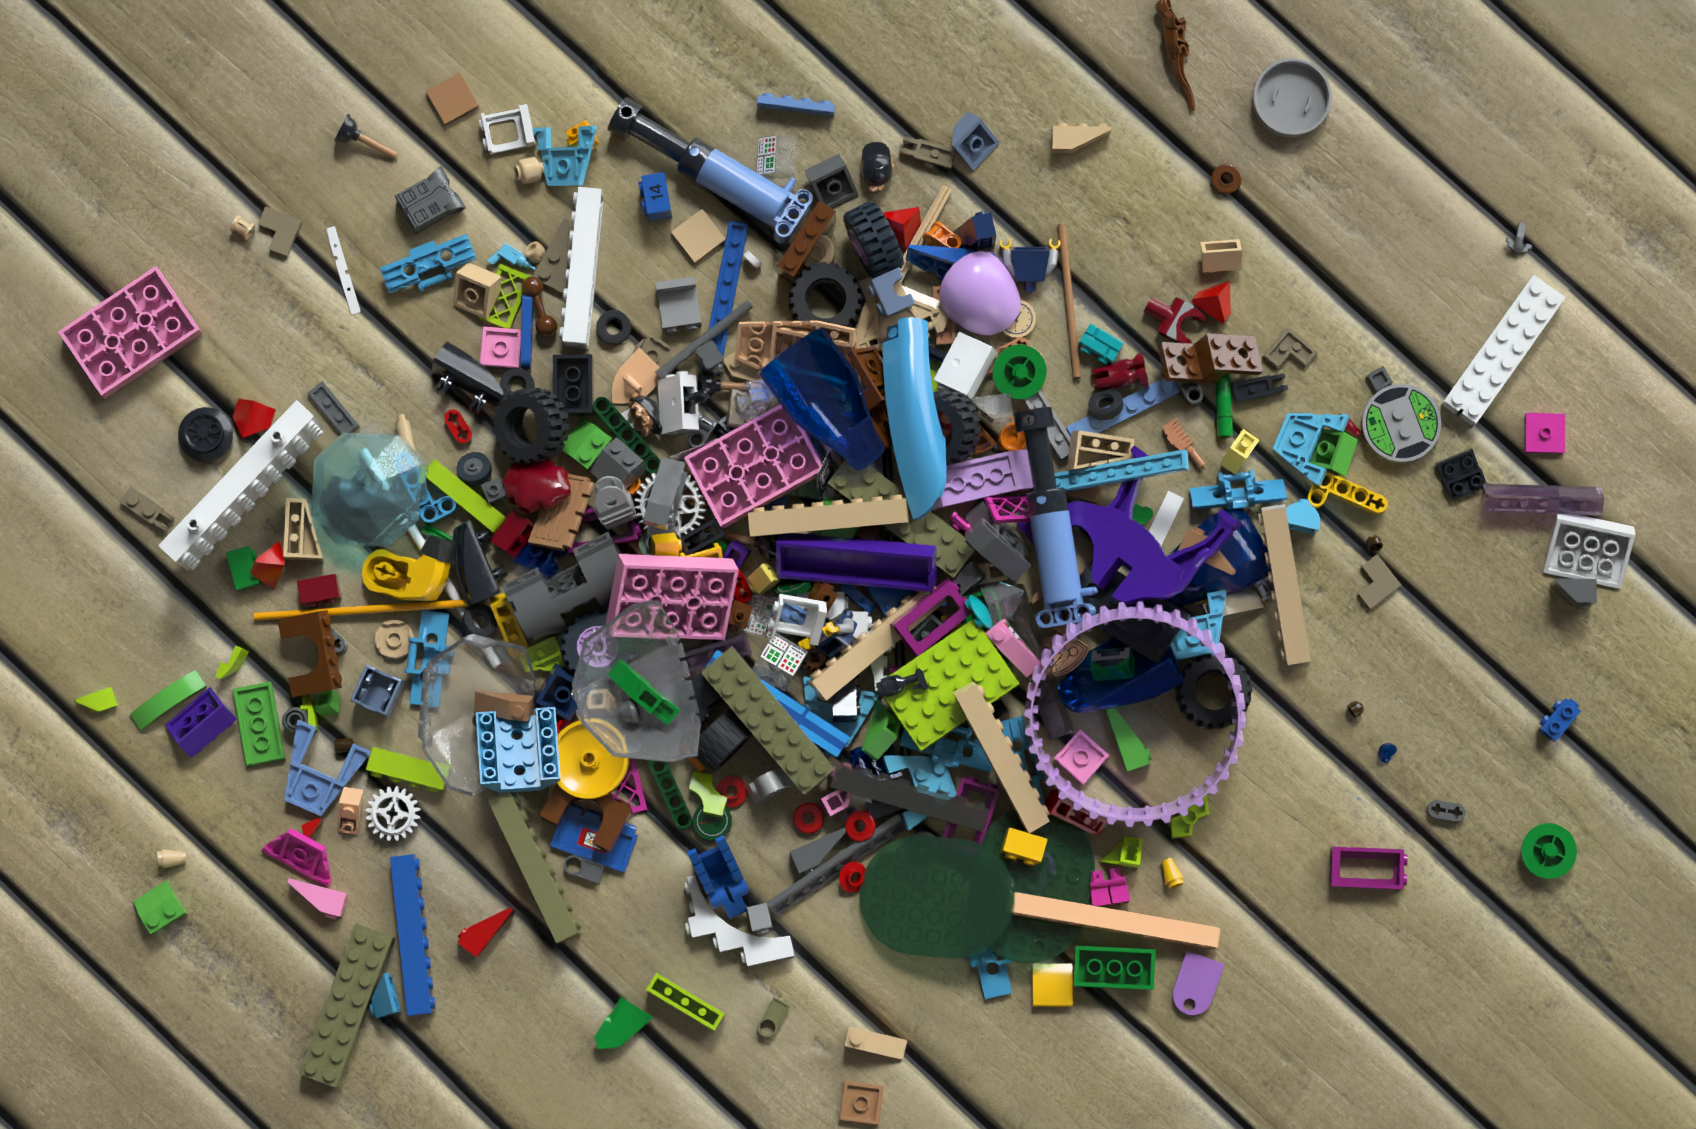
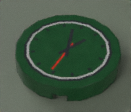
(792, 587)
(710, 826)

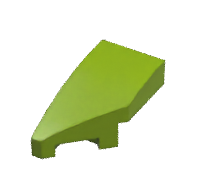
(236, 661)
(98, 701)
(307, 706)

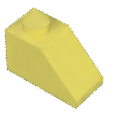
(1239, 452)
(763, 579)

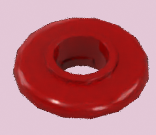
(741, 790)
(851, 822)
(815, 825)
(847, 871)

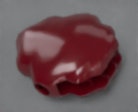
(536, 485)

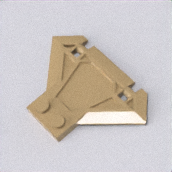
(874, 327)

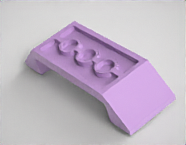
(985, 478)

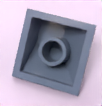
(973, 140)

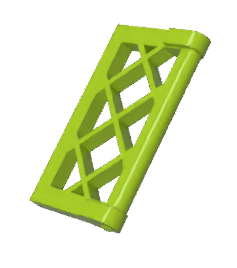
(513, 310)

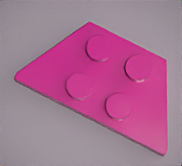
(301, 854)

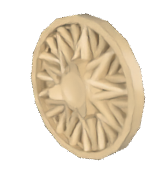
(821, 252)

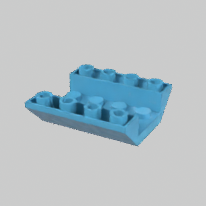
(534, 752)

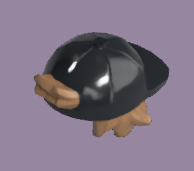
(876, 165)
(645, 414)

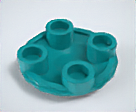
(981, 612)

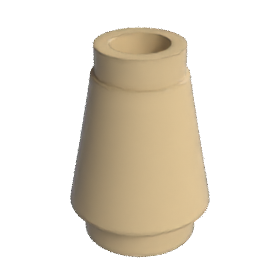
(170, 858)

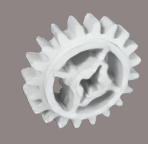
(376, 811)

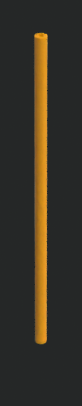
(365, 609)

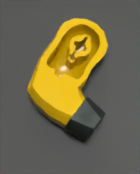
(408, 577)

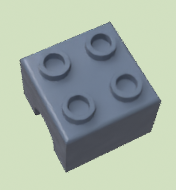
(888, 301)
(377, 691)

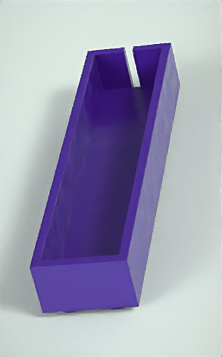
(856, 561)

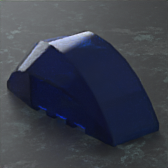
(1244, 553)

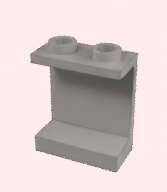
(678, 304)

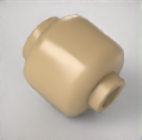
(529, 170)

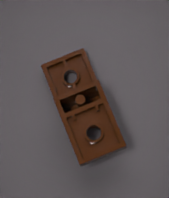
(1210, 358)
(870, 369)

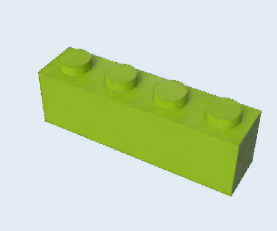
(404, 768)
(685, 1001)

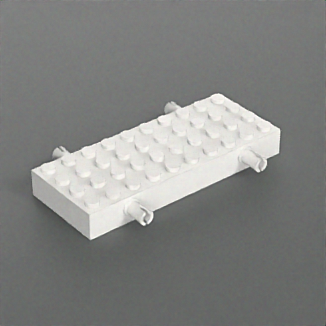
(242, 486)

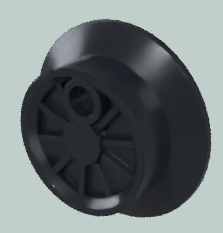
(205, 434)

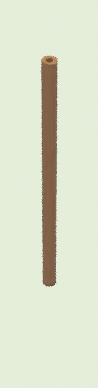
(1069, 301)

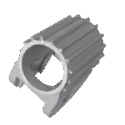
(613, 502)

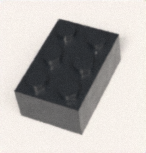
(574, 383)

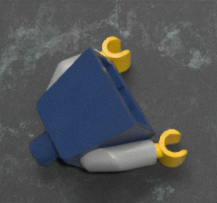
(1030, 263)
(835, 635)

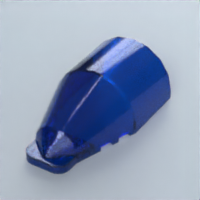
(824, 397)

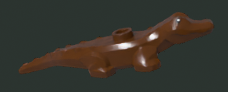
(1176, 46)

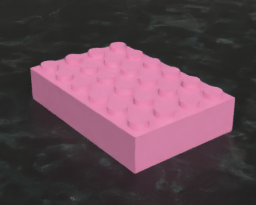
(130, 332)
(754, 465)
(690, 589)

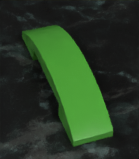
(167, 699)

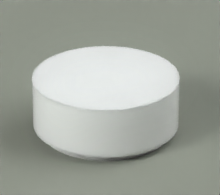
(752, 259)

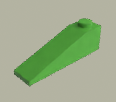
(1129, 746)

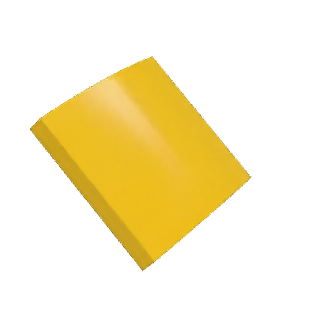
(1052, 985)

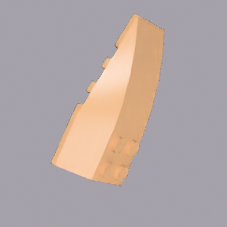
(763, 341)

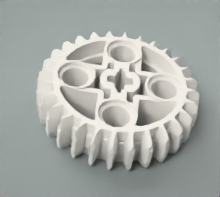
(696, 496)

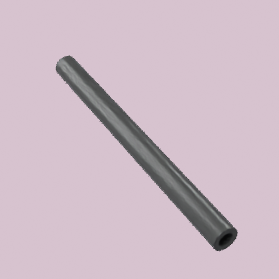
(706, 337)

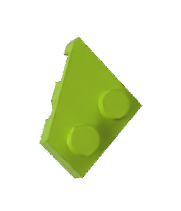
(545, 654)

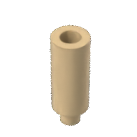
(404, 430)

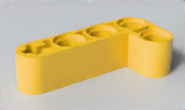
(1349, 496)

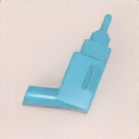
(512, 256)

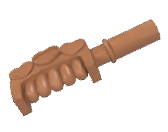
(1178, 438)

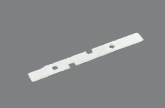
(342, 267)

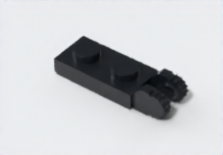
(1257, 388)

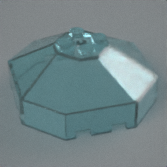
(391, 493)

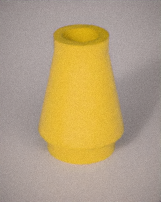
(1172, 875)

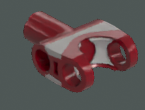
(1172, 317)

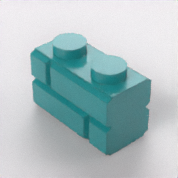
(1100, 344)

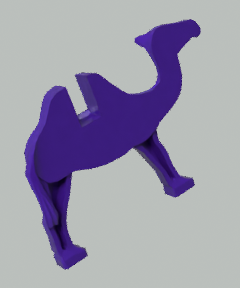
(1127, 543)

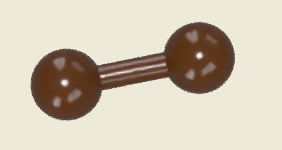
(545, 325)

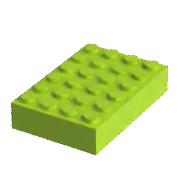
(948, 666)

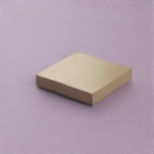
(698, 236)

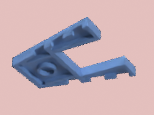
(310, 787)

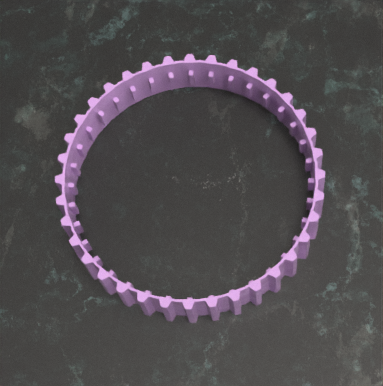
(1148, 813)

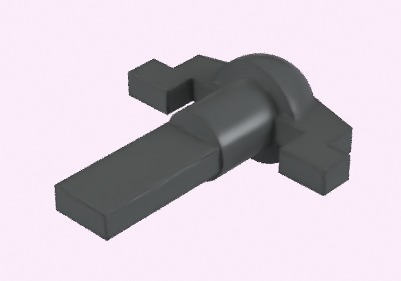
(1517, 247)

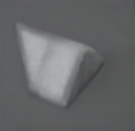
(1001, 600)

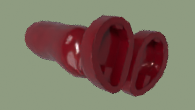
(1120, 374)

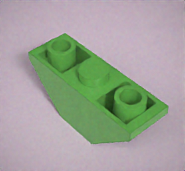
(881, 731)

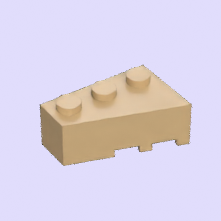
(1096, 449)
(299, 532)

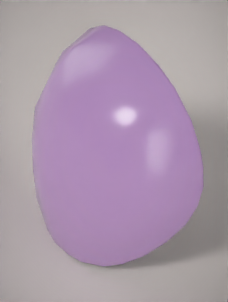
(980, 294)

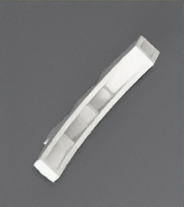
(863, 623)
(706, 922)

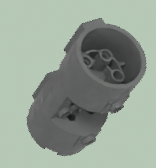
(541, 601)

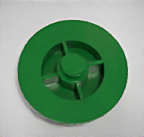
(1019, 371)
(1549, 850)

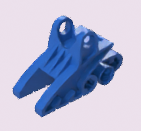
(717, 869)

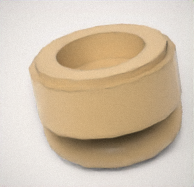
(534, 252)

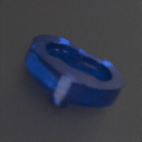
(1386, 751)

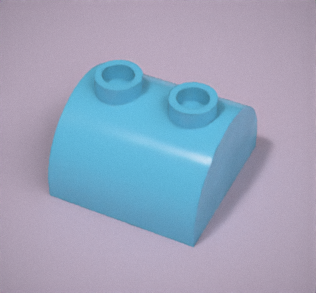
(1303, 517)

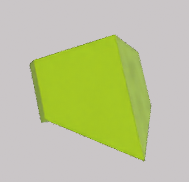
(1125, 853)

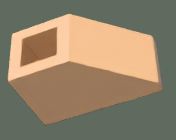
(350, 810)

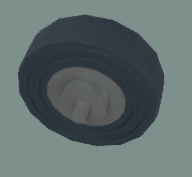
(474, 468)

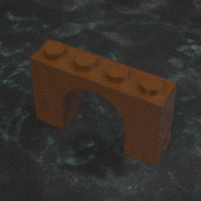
(816, 225)
(318, 629)
(614, 816)

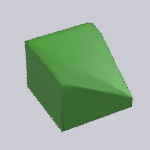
(327, 703)

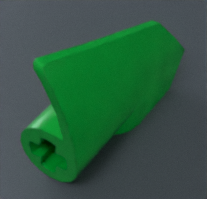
(621, 1025)

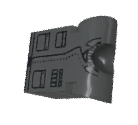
(429, 201)

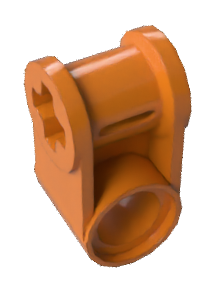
(941, 238)

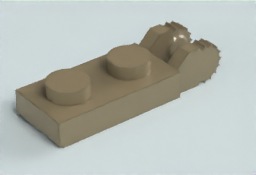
(929, 152)
(145, 507)

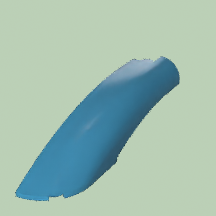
(913, 414)

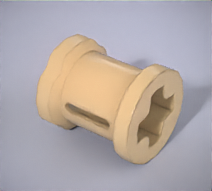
(242, 227)

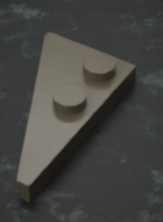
(554, 262)

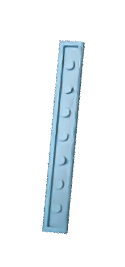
(1123, 471)

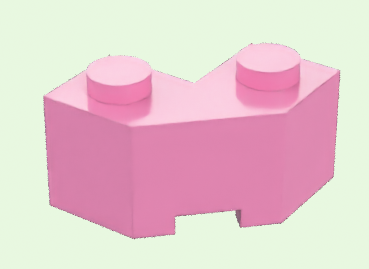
(835, 801)

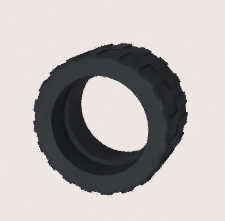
(722, 740)

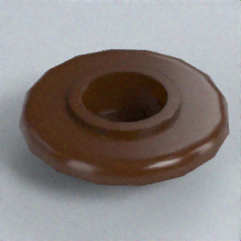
(1230, 170)

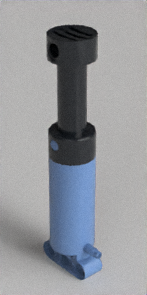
(717, 171)
(1051, 525)

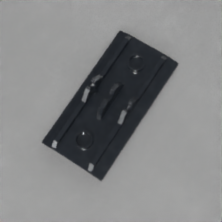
(1143, 636)

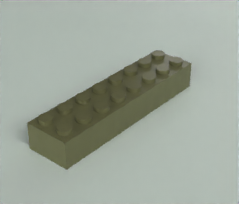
(929, 530)
(767, 720)
(534, 867)
(346, 1005)

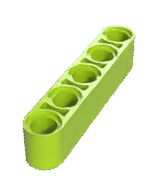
(464, 496)

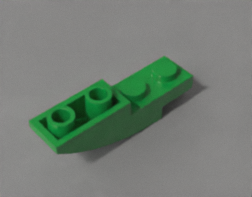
(643, 693)

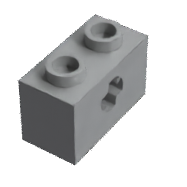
(760, 918)

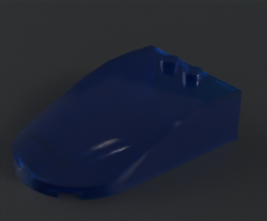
(1149, 680)

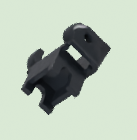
(705, 696)

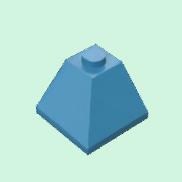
(385, 998)

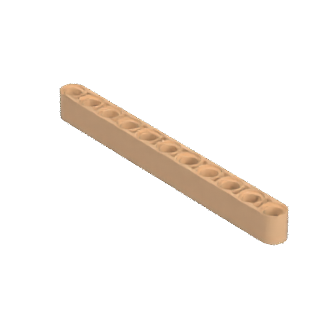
(1116, 921)

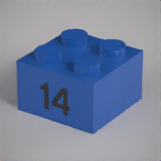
(656, 196)

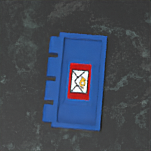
(578, 831)

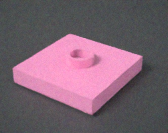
(500, 347)
(1081, 757)

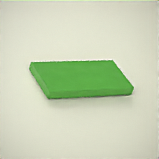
(259, 723)

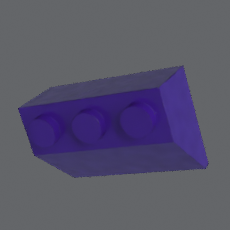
(200, 722)

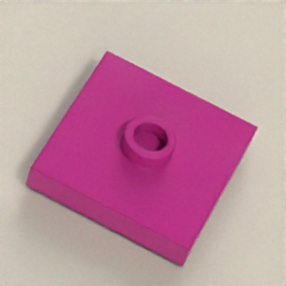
(1544, 433)

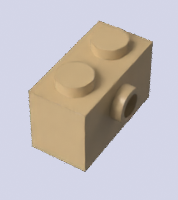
(1221, 255)

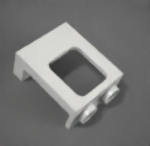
(524, 129)
(813, 621)

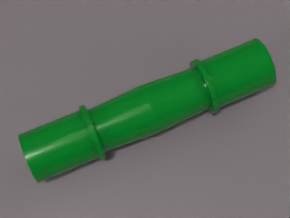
(1223, 405)

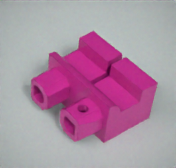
(1117, 888)

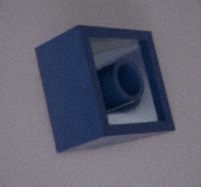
(557, 692)

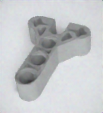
(768, 785)

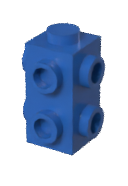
(1559, 720)

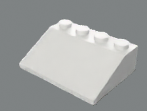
(1589, 549)

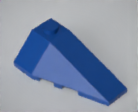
(935, 258)

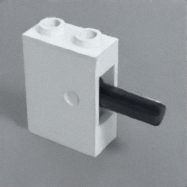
(963, 365)
(679, 403)

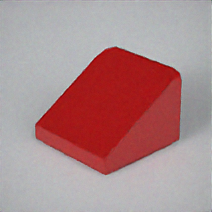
(311, 827)

